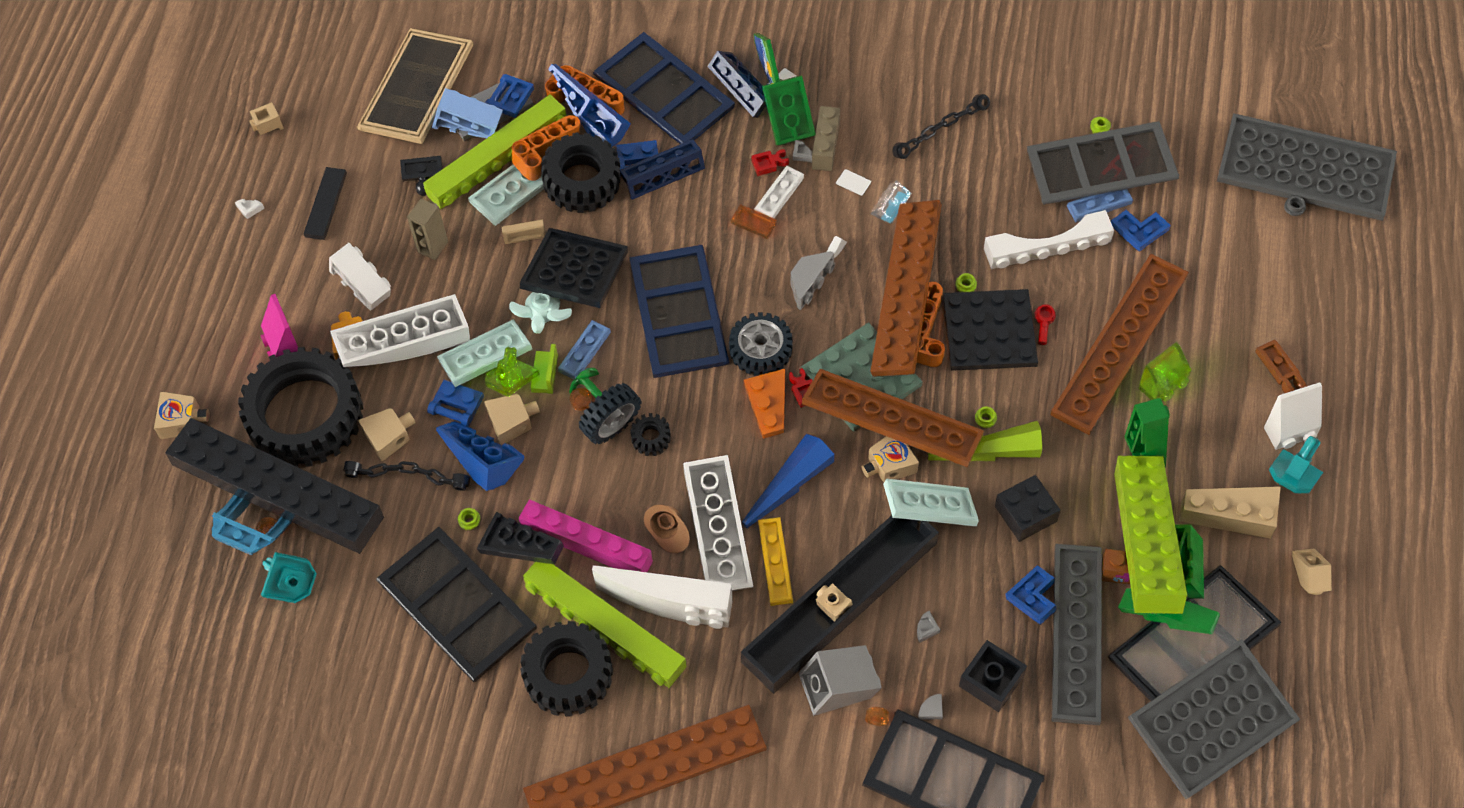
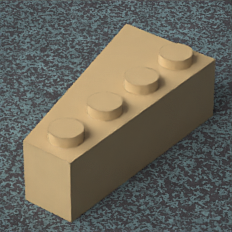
(1233, 509)

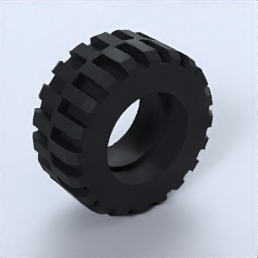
(581, 151)
(562, 640)

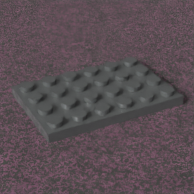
(1213, 719)

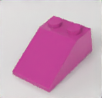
(277, 330)

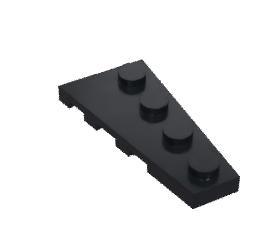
(512, 540)

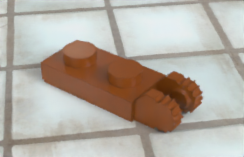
(1280, 366)

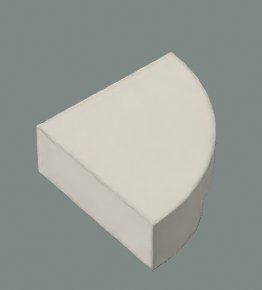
(249, 207)
(836, 245)

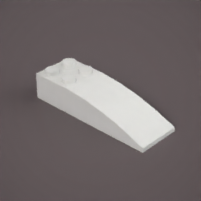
(403, 334)
(717, 522)
(669, 596)

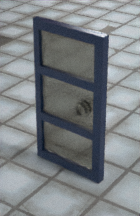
(664, 89)
(678, 311)

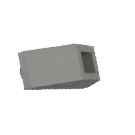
(810, 275)

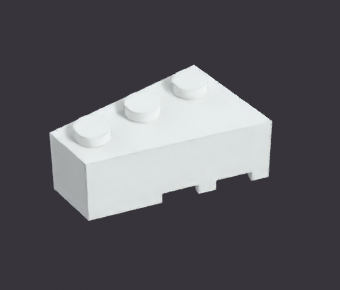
(359, 276)

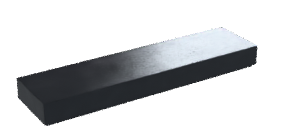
(325, 203)

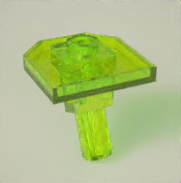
(510, 374)

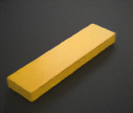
(775, 561)

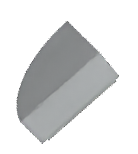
(802, 152)
(927, 627)
(931, 708)

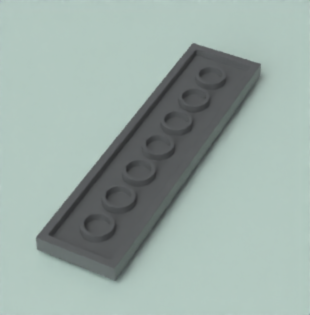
(1077, 635)

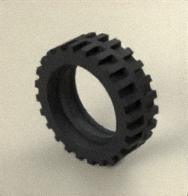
(291, 369)

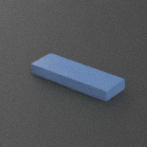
(1097, 203)
(584, 349)

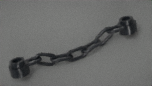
(977, 105)
(459, 481)

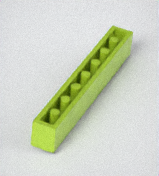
(490, 154)
(614, 627)

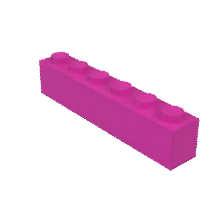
(586, 538)

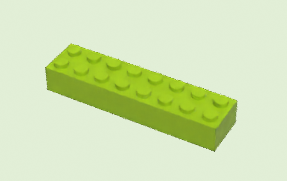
(1150, 535)

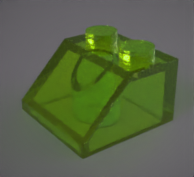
(1165, 374)

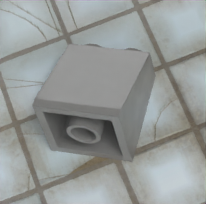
(839, 678)

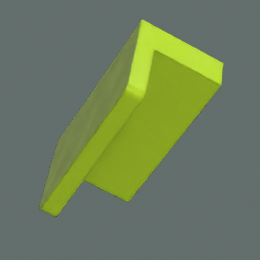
(546, 364)

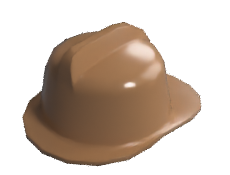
(667, 528)

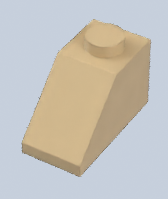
(1312, 571)

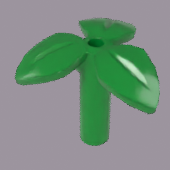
(583, 378)

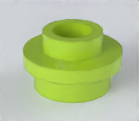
(1096, 122)
(966, 278)
(986, 412)
(469, 513)

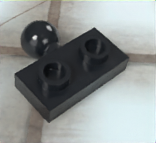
(421, 170)

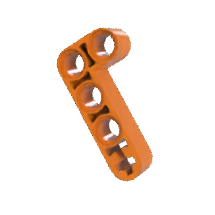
(607, 94)
(529, 151)
(929, 345)

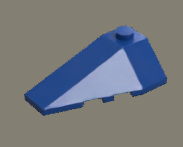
(481, 457)

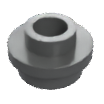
(1297, 202)

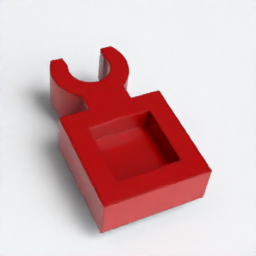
(768, 163)
(800, 385)

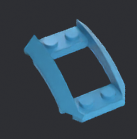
(239, 535)

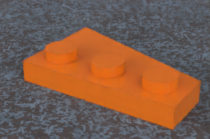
(768, 401)

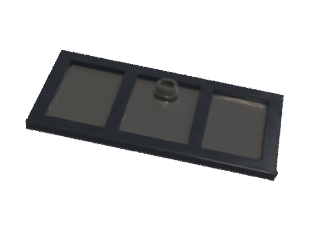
(456, 604)

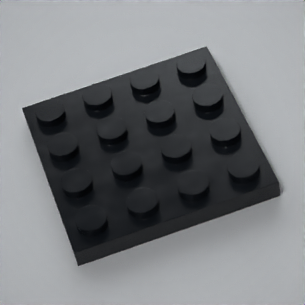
(574, 267)
(990, 330)

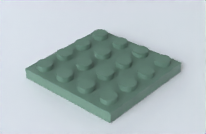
(853, 360)

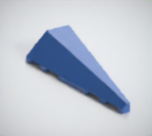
(592, 112)
(804, 463)

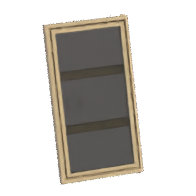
(414, 85)

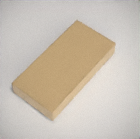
(523, 231)

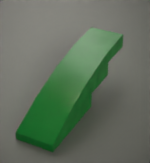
(1194, 617)

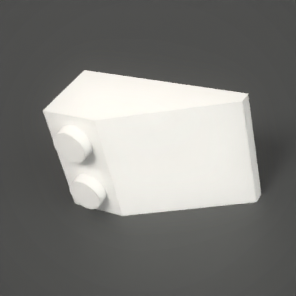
(1295, 416)

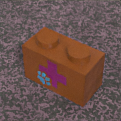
(1115, 567)

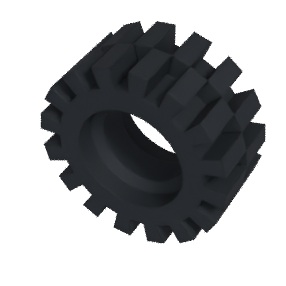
(650, 445)

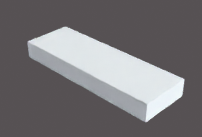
(779, 192)

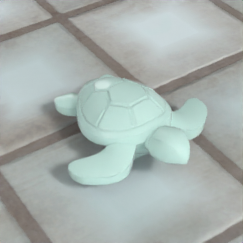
(540, 309)

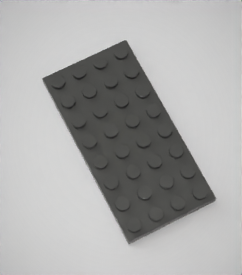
(1307, 165)

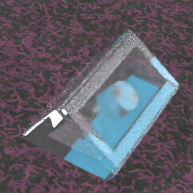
(888, 204)

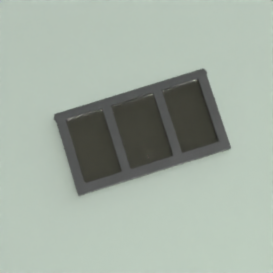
(1102, 162)

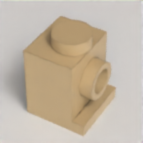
(265, 119)
(833, 609)

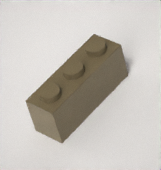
(826, 138)
(427, 228)

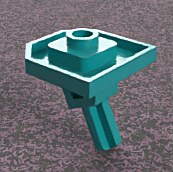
(1295, 470)
(288, 578)

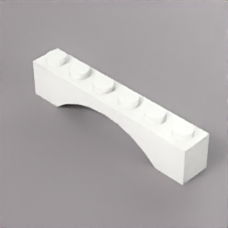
(1009, 250)

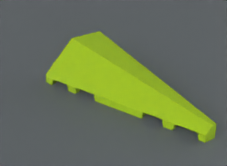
(1012, 442)

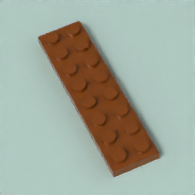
(893, 417)

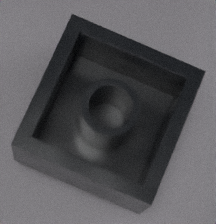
(1027, 508)
(992, 676)

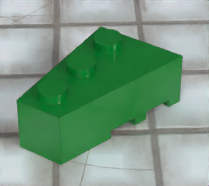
(1148, 429)
(1192, 560)

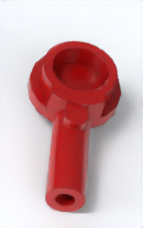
(1044, 316)

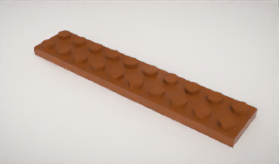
(906, 289)
(1119, 344)
(652, 764)

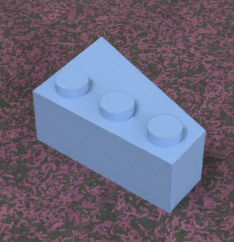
(466, 114)

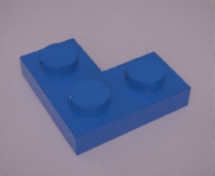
(1140, 233)
(1028, 595)

